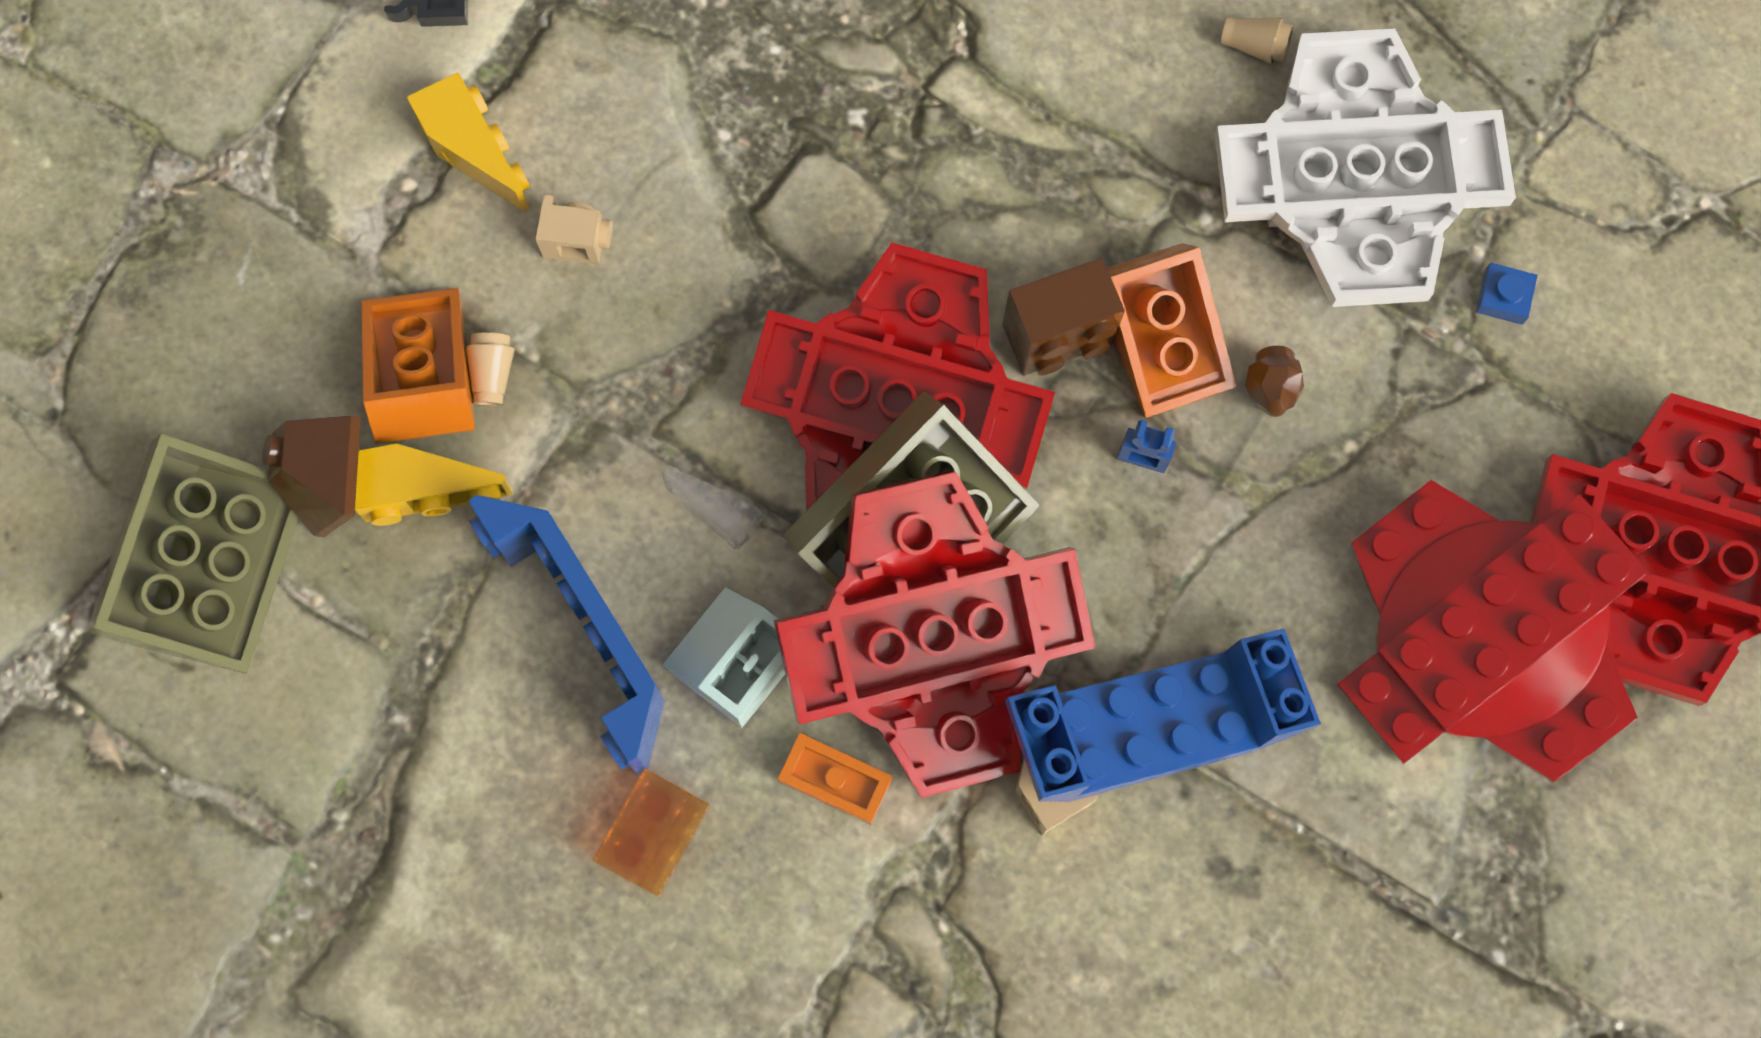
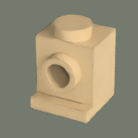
(572, 232)

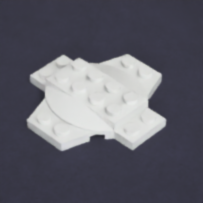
(1364, 167)

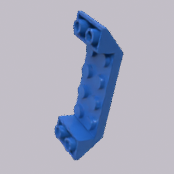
(523, 530)
(1162, 719)

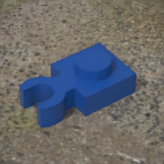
(1148, 447)

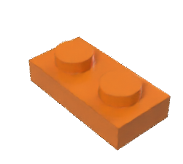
(835, 778)

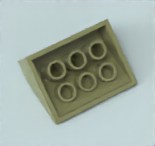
(915, 446)
(195, 557)

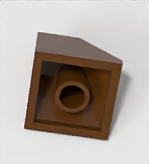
(316, 469)

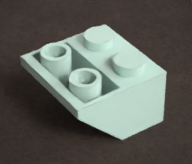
(730, 656)

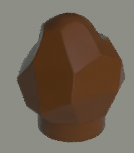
(1275, 380)

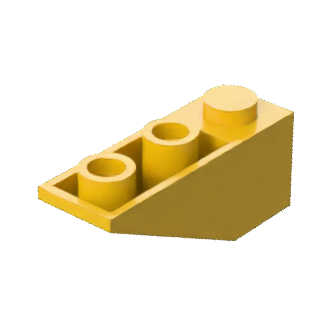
(462, 138)
(409, 481)

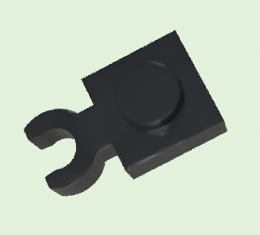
(430, 12)

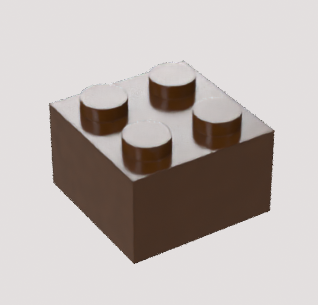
(1063, 318)

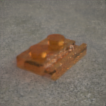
(652, 833)

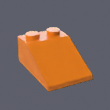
(1170, 330)
(416, 366)

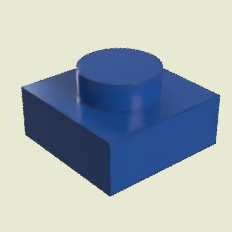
(1506, 293)

